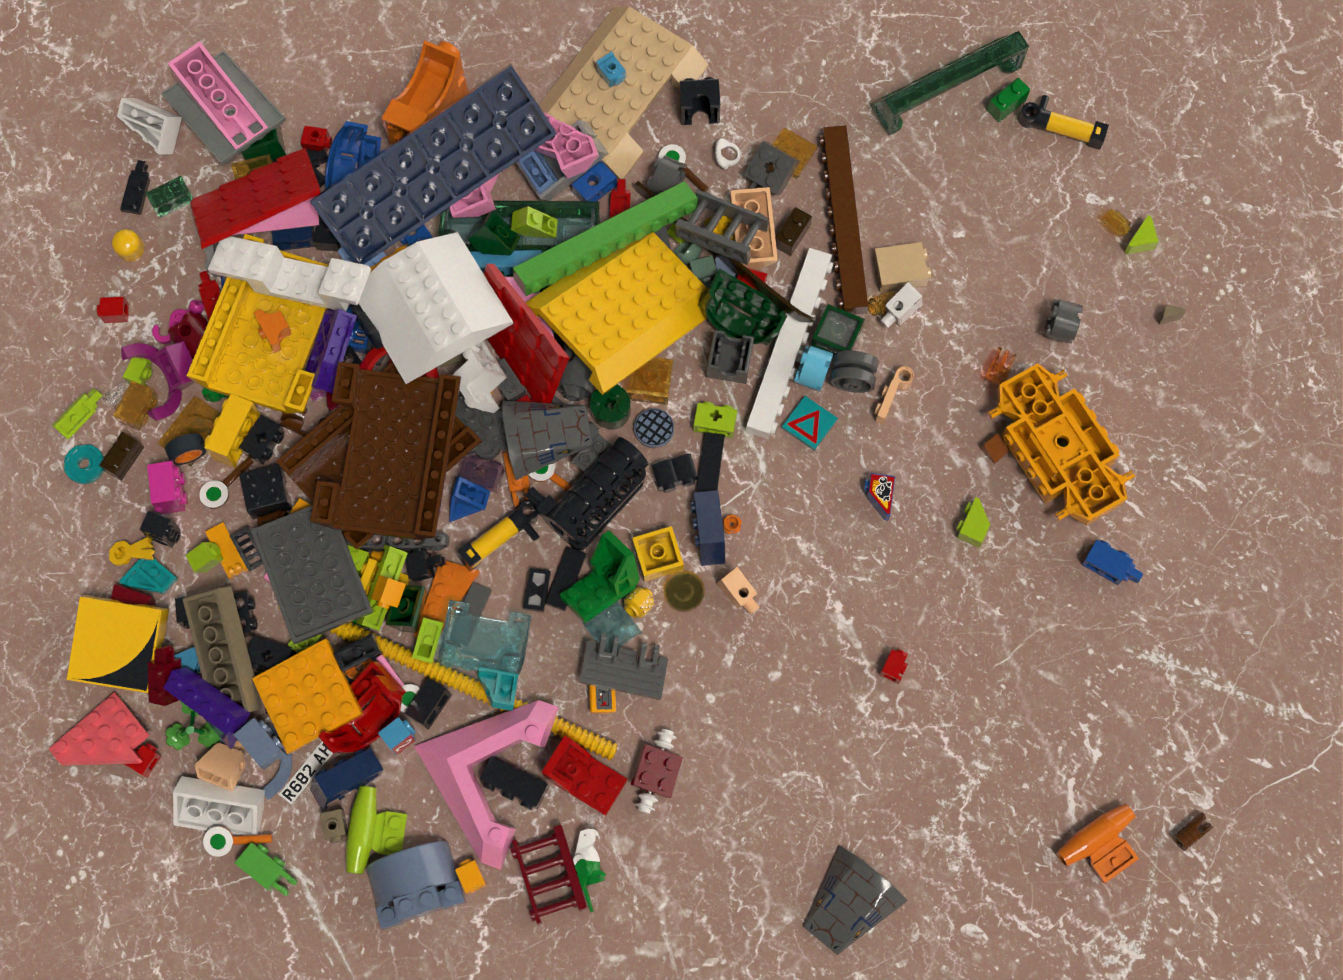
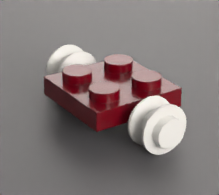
(656, 771)

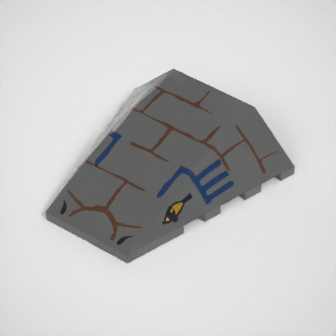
(543, 433)
(850, 902)

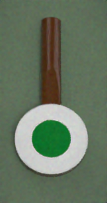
(677, 153)
(215, 493)

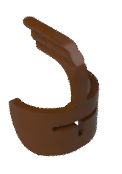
(295, 421)

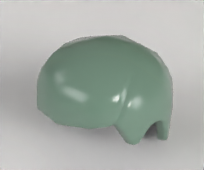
(688, 252)

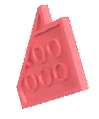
(102, 737)

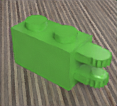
(263, 868)

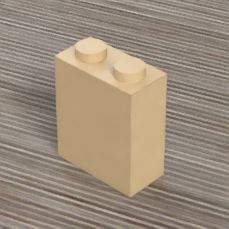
(900, 265)

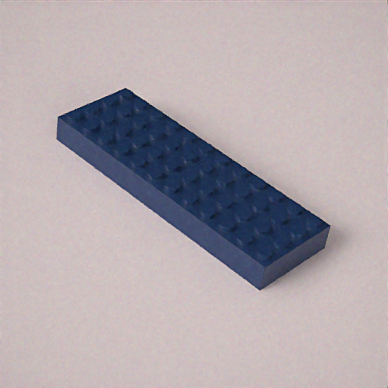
(434, 166)

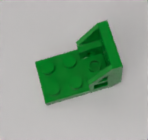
(611, 578)

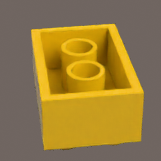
(230, 430)

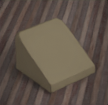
(1171, 313)

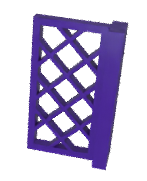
(331, 349)

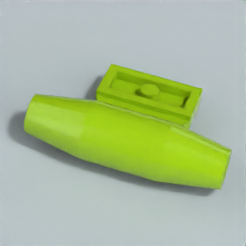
(372, 831)

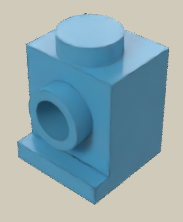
(605, 66)

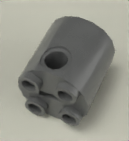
(575, 379)

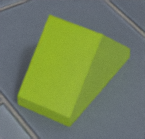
(1144, 239)

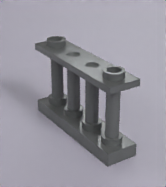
(722, 244)

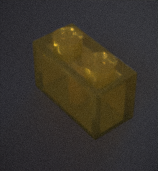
(135, 406)

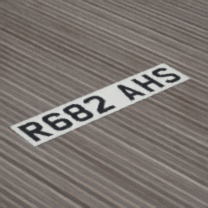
(306, 773)

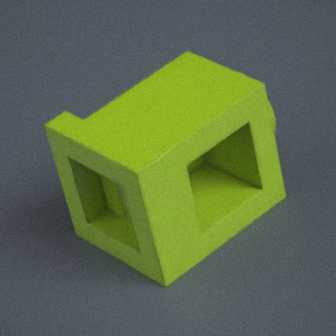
(138, 371)

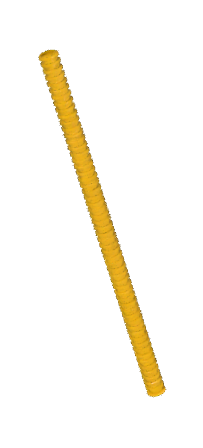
(472, 688)

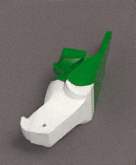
(588, 863)

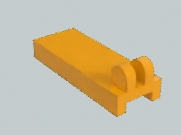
(232, 560)

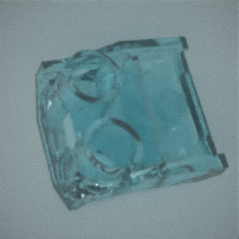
(613, 622)

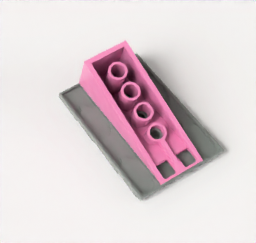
(219, 102)

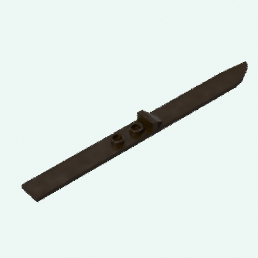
(747, 274)

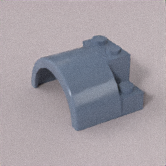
(411, 883)

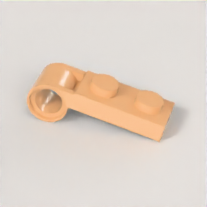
(890, 391)

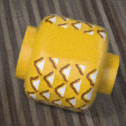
(639, 602)

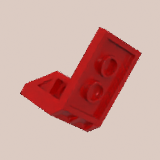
(583, 776)

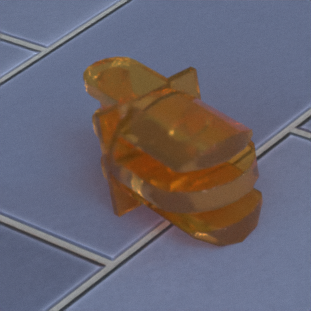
(1000, 369)

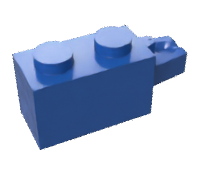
(1111, 563)

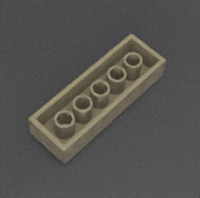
(222, 646)

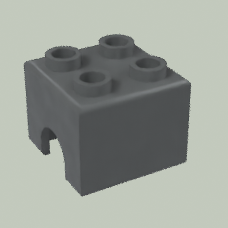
(730, 357)

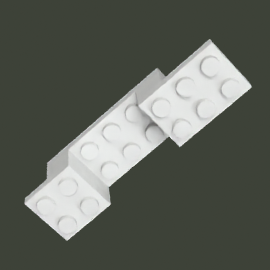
(287, 278)
(480, 377)

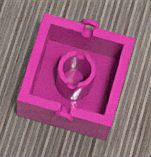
(166, 487)

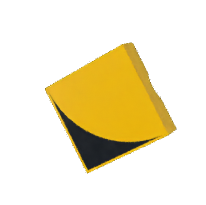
(115, 643)

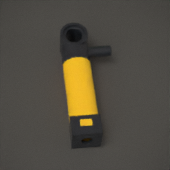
(1061, 124)
(474, 553)

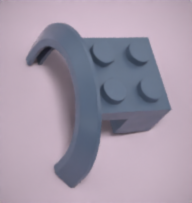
(265, 747)

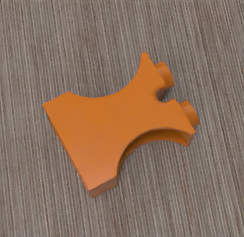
(432, 88)

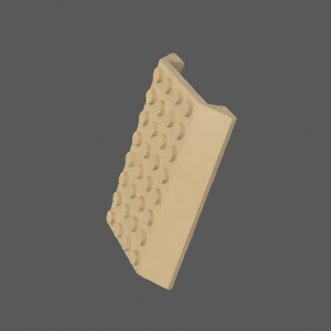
(650, 60)

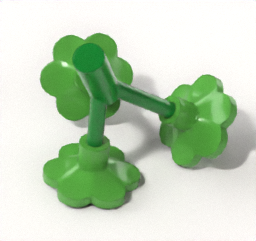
(179, 737)

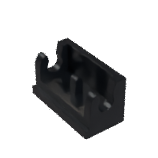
(428, 703)

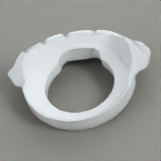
(722, 161)

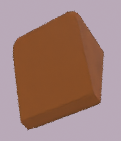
(995, 448)

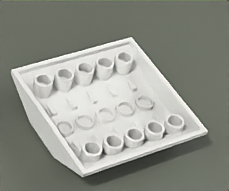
(431, 304)

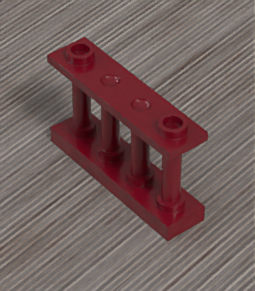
(569, 879)

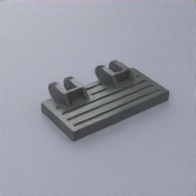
(622, 671)

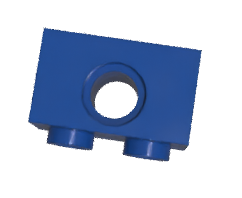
(598, 173)

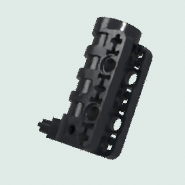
(593, 493)

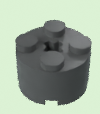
(667, 175)
(1063, 321)

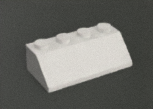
(206, 805)

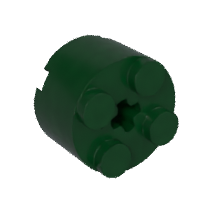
(607, 417)

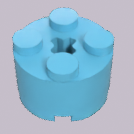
(813, 368)

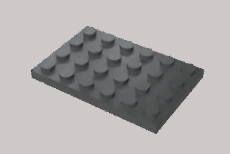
(311, 575)

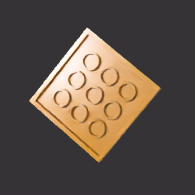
(307, 696)

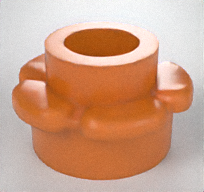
(732, 519)

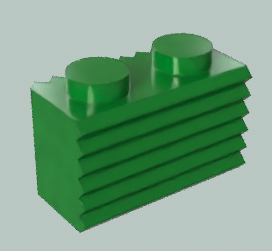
(1008, 99)

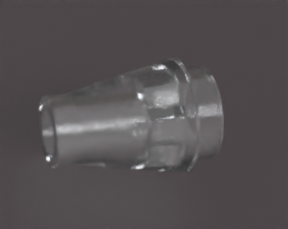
(115, 395)

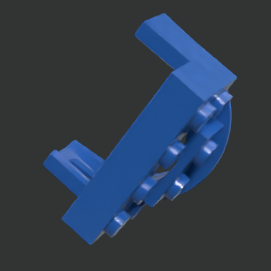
(354, 141)

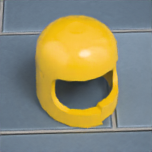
(128, 245)

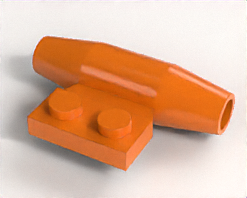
(1101, 842)

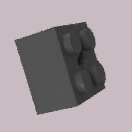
(759, 171)

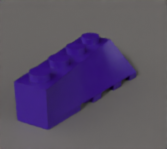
(215, 707)

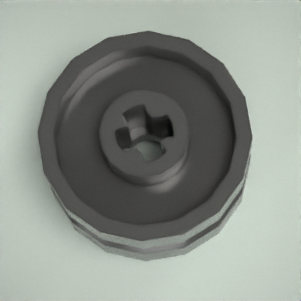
(854, 371)

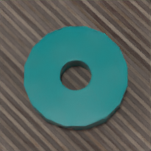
(88, 474)

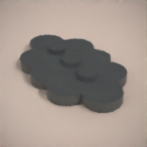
(486, 426)

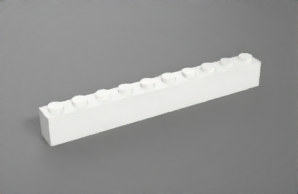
(788, 345)

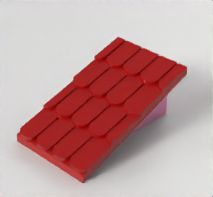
(259, 202)
(528, 342)

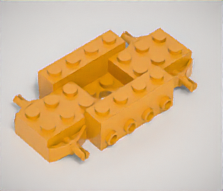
(1080, 467)

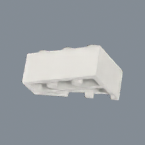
(151, 123)

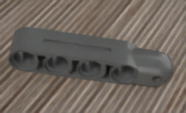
(408, 544)

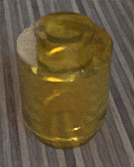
(1116, 222)

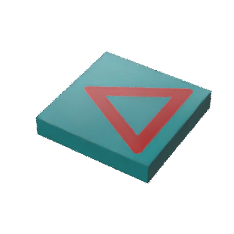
(809, 423)

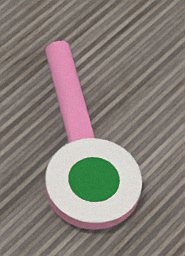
(411, 690)

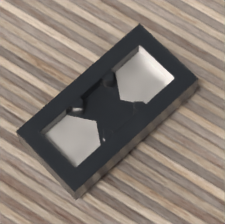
(537, 590)

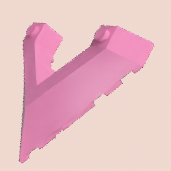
(571, 149)
(451, 767)

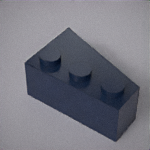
(709, 527)
(345, 777)

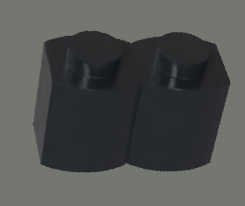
(675, 473)

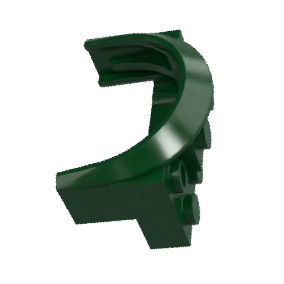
(734, 323)

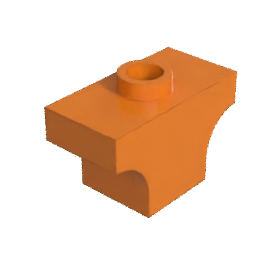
(272, 327)

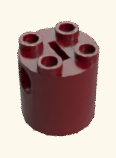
(190, 331)

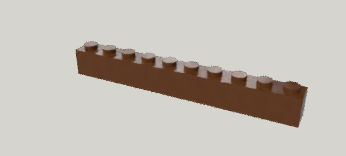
(844, 220)

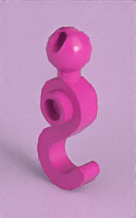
(175, 318)

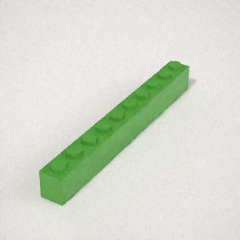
(605, 238)

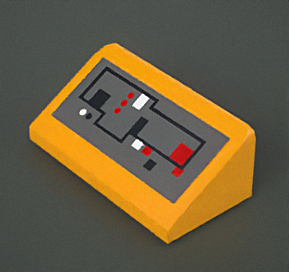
(602, 700)

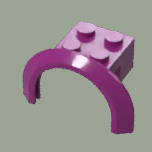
(174, 363)

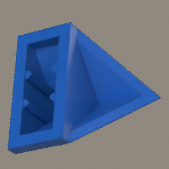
(467, 499)

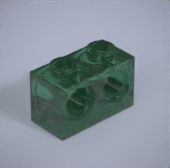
(169, 196)

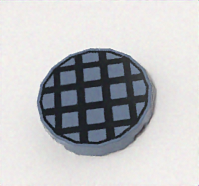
(654, 428)

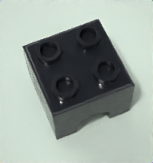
(700, 97)
(265, 491)

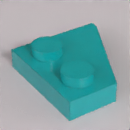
(149, 576)
(499, 687)

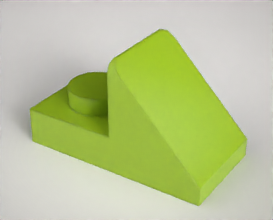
(427, 640)

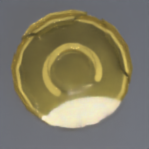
(684, 591)

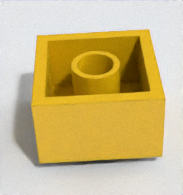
(658, 554)

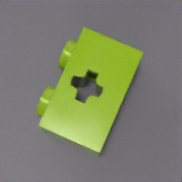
(725, 423)

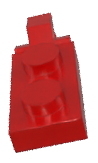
(620, 199)
(209, 293)

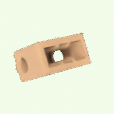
(736, 582)
(222, 765)

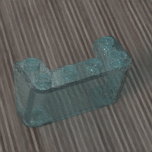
(483, 642)

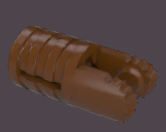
(1190, 834)

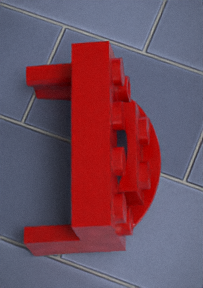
(375, 717)

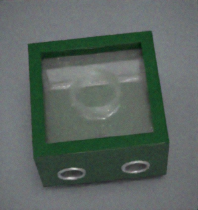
(837, 330)

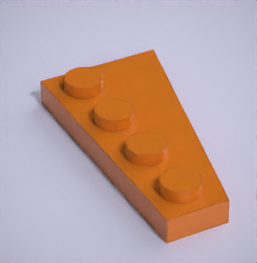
(449, 583)

